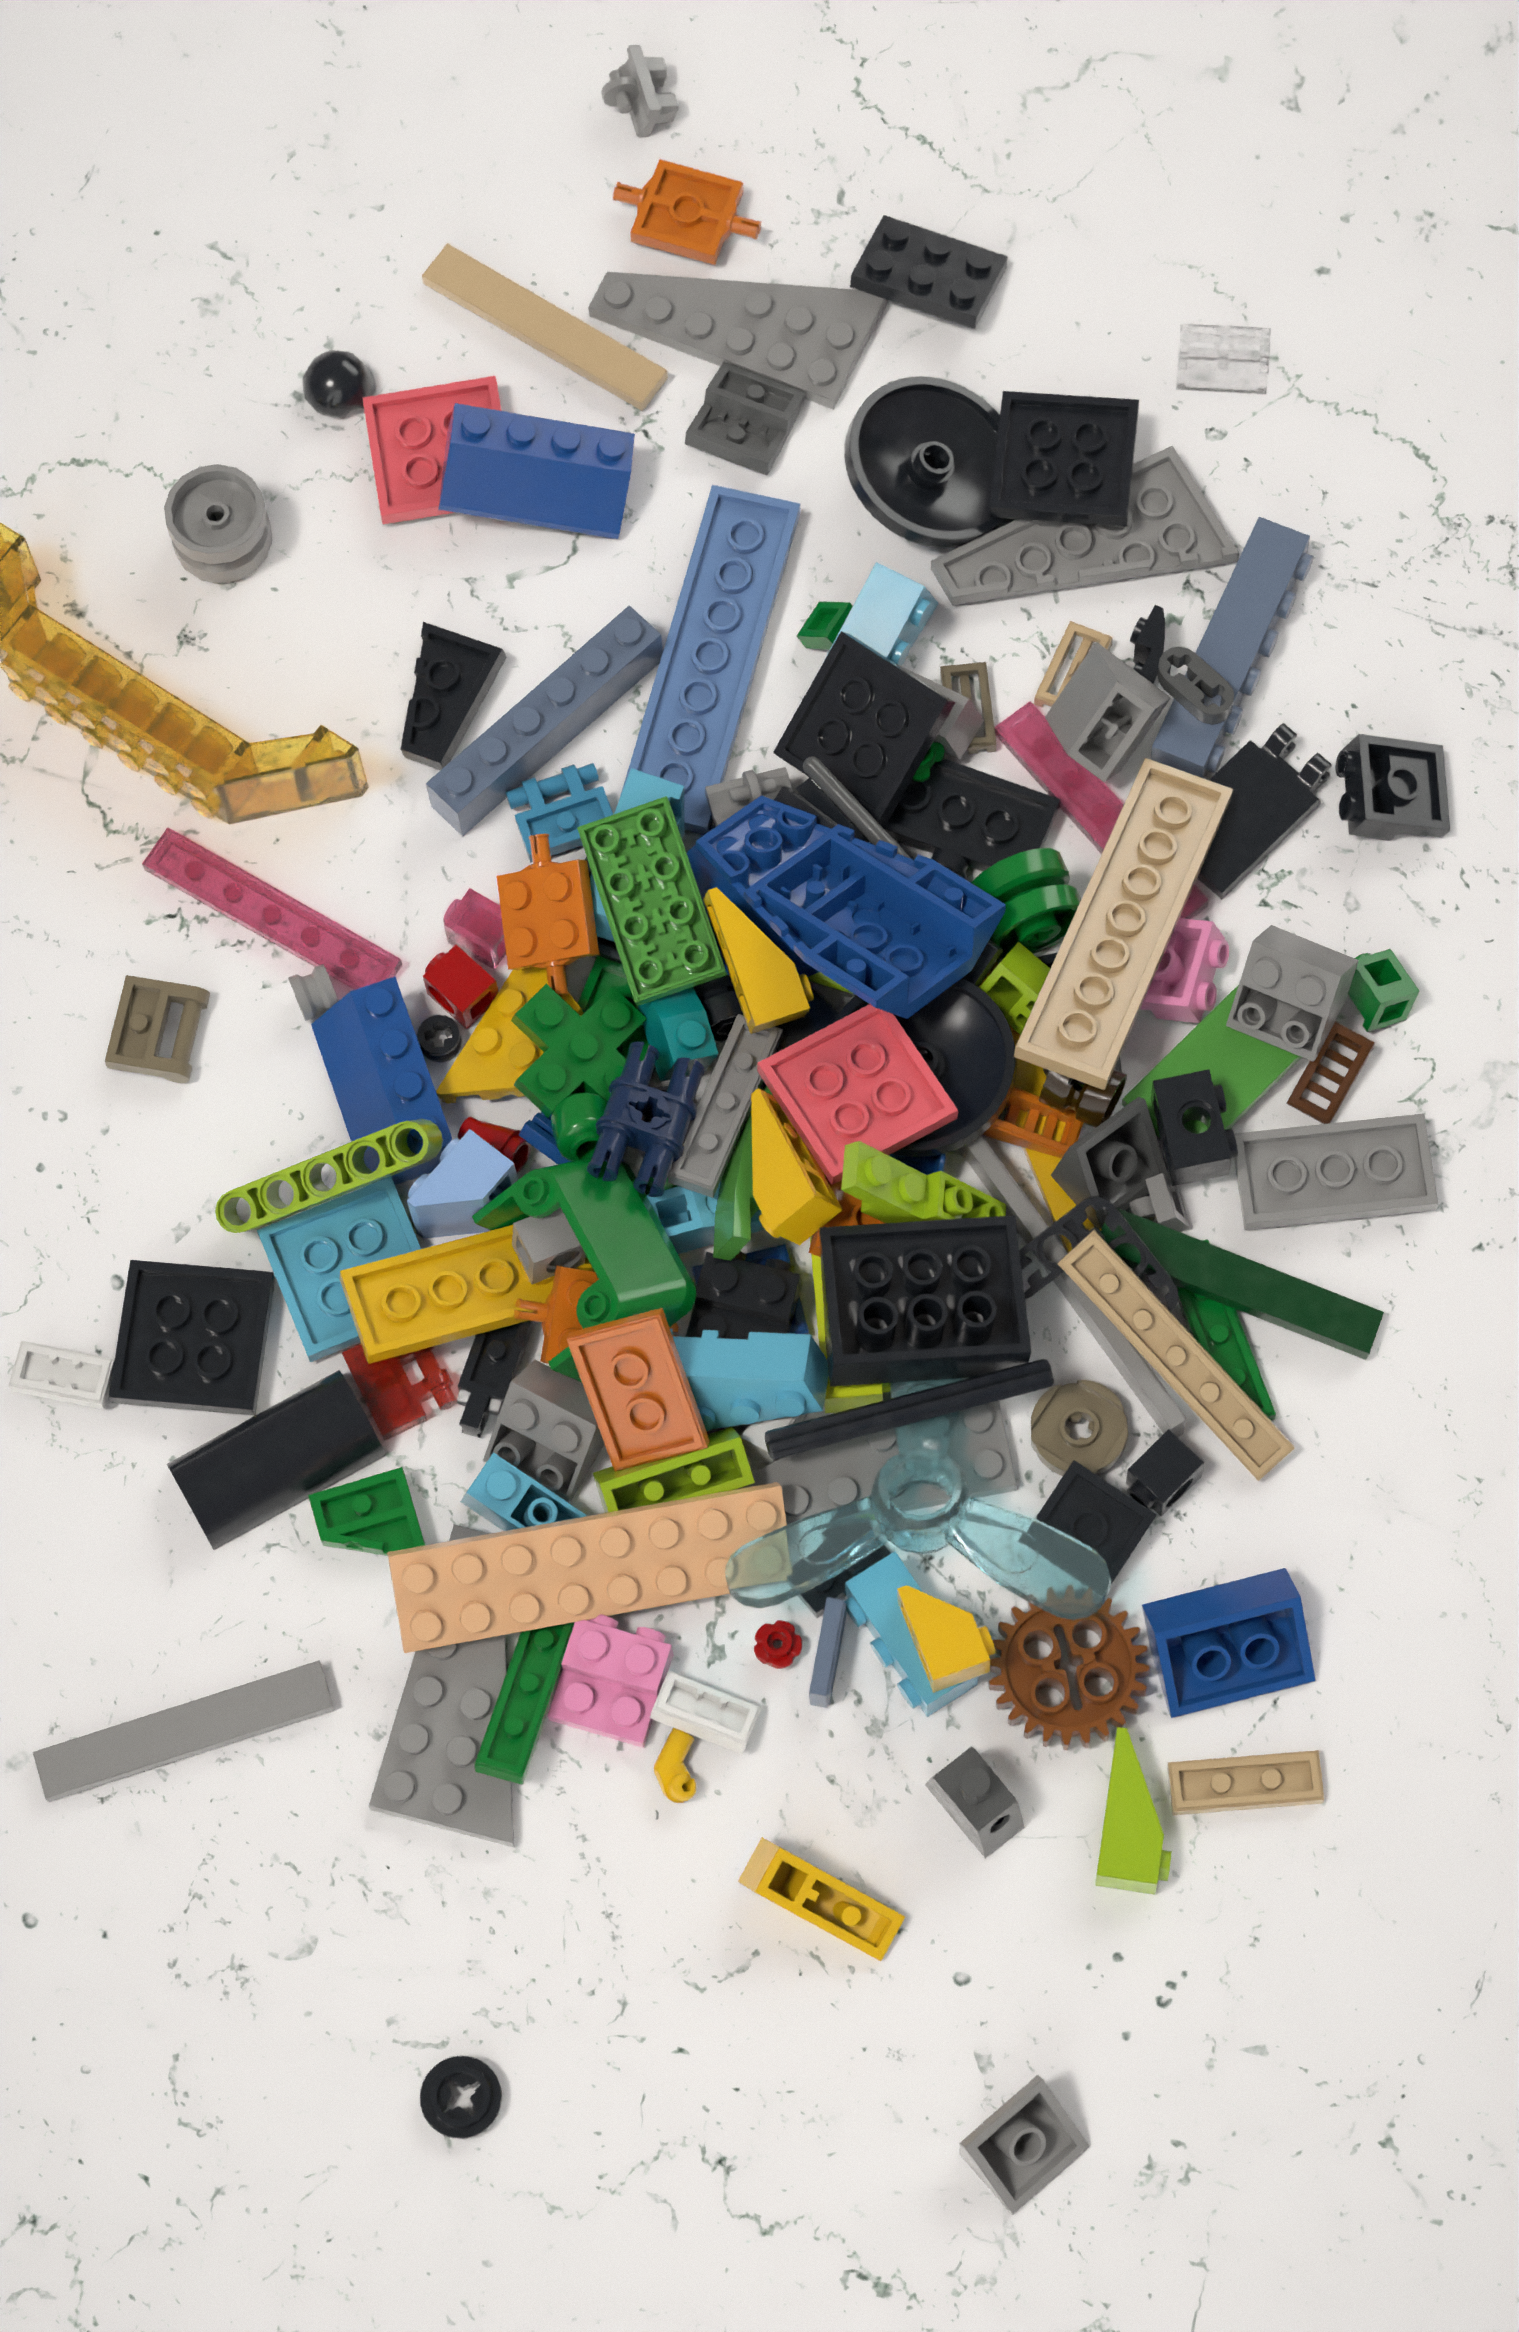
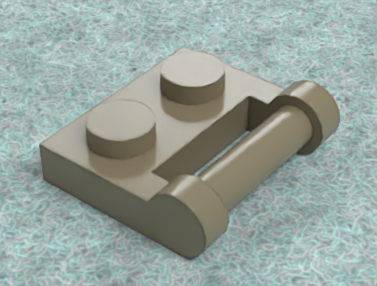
(142, 1024)

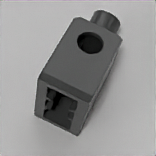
(976, 1801)

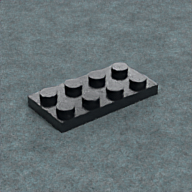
(972, 815)

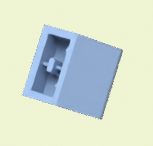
(459, 1187)

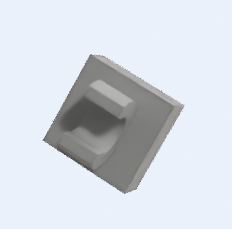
(1163, 1204)

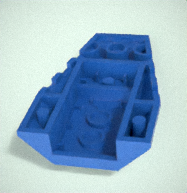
(854, 908)

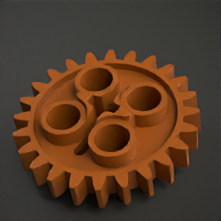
(1025, 1676)

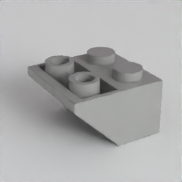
(1105, 712)
(1291, 992)
(547, 1429)

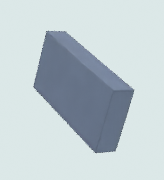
(828, 1652)

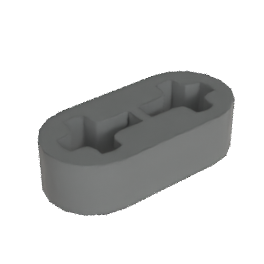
(1200, 678)

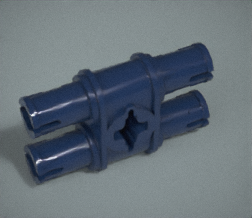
(659, 1139)

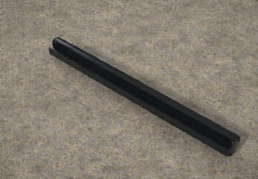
(909, 1408)

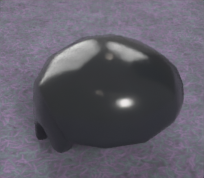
(337, 383)

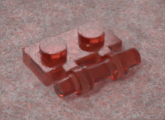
(389, 1394)

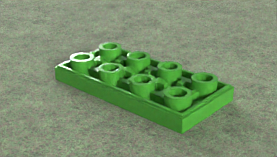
(652, 901)
(1235, 1060)

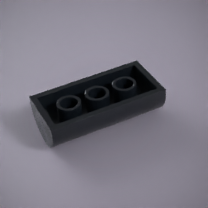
(276, 1459)

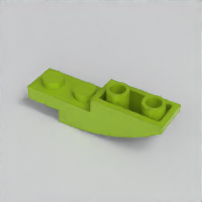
(903, 1194)

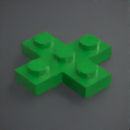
(575, 1047)

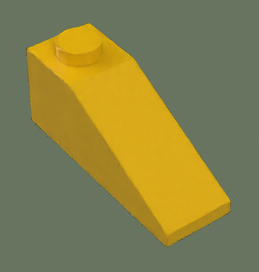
(759, 970)
(786, 1176)
(821, 1899)

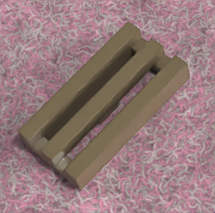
(963, 671)

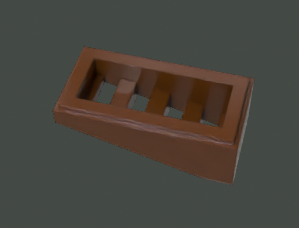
(1352, 1041)

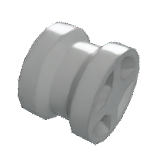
(313, 992)

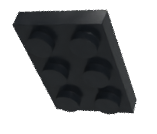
(929, 271)

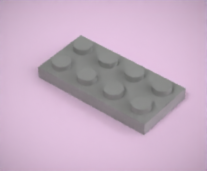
(1335, 1171)

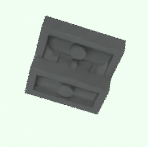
(745, 418)

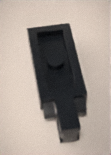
(488, 1373)

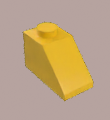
(945, 1639)

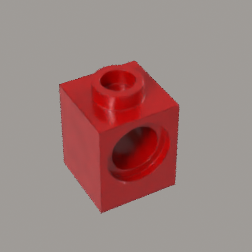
(460, 985)

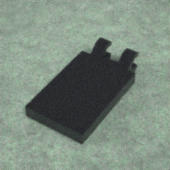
(1263, 810)

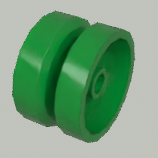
(1035, 897)

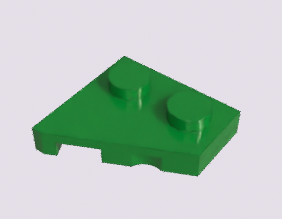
(368, 1515)

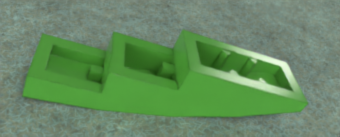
(736, 1199)

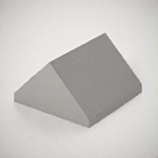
(1023, 2145)

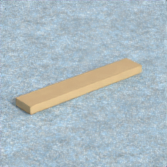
(545, 327)
(1176, 1355)

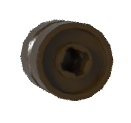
(1091, 1104)

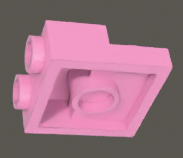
(1186, 972)
(611, 1680)

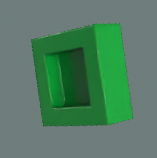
(824, 624)

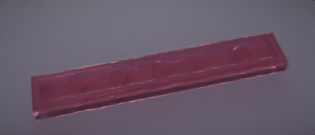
(1081, 793)
(269, 912)

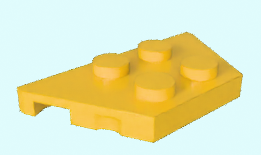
(497, 1047)

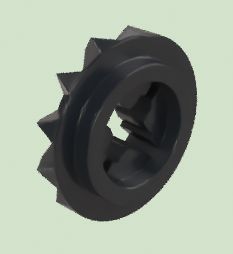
(465, 2073)

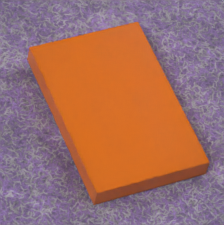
(638, 1389)

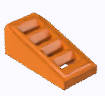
(1025, 1136)

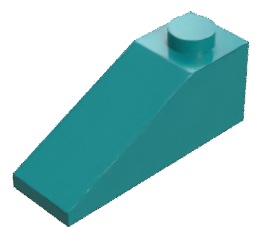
(679, 1029)

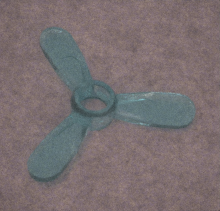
(1005, 1545)

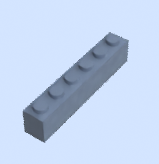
(1236, 641)
(545, 720)

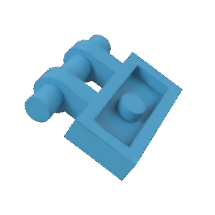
(561, 816)

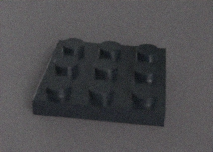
(1064, 458)
(865, 724)
(192, 1337)

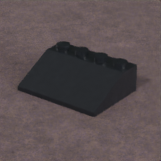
(923, 1300)

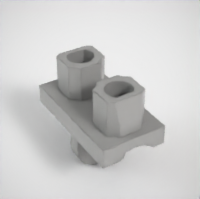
(634, 91)
(733, 795)

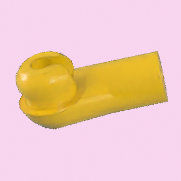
(671, 1770)

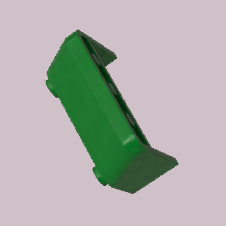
(618, 1235)

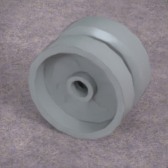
(218, 523)

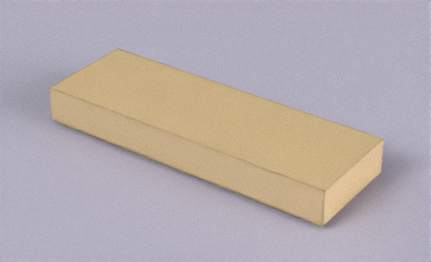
(1245, 1782)

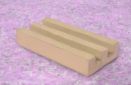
(1089, 636)

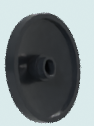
(925, 460)
(971, 1056)

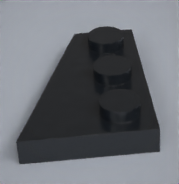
(447, 693)

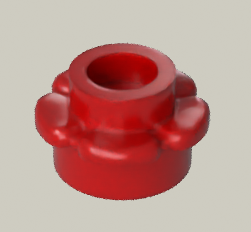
(782, 1656)

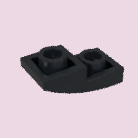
(1149, 644)

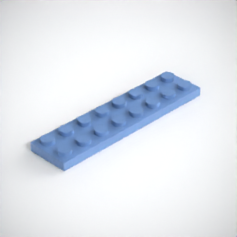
(715, 644)

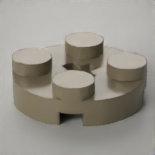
(1071, 1403)

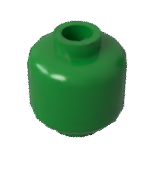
(575, 1125)

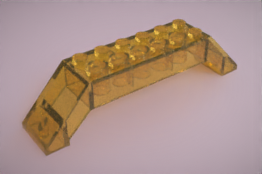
(152, 726)

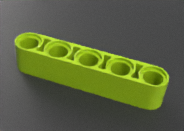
(307, 1180)

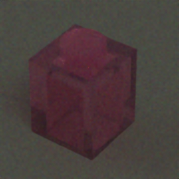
(476, 928)

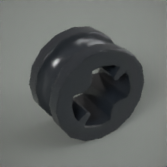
(451, 1045)

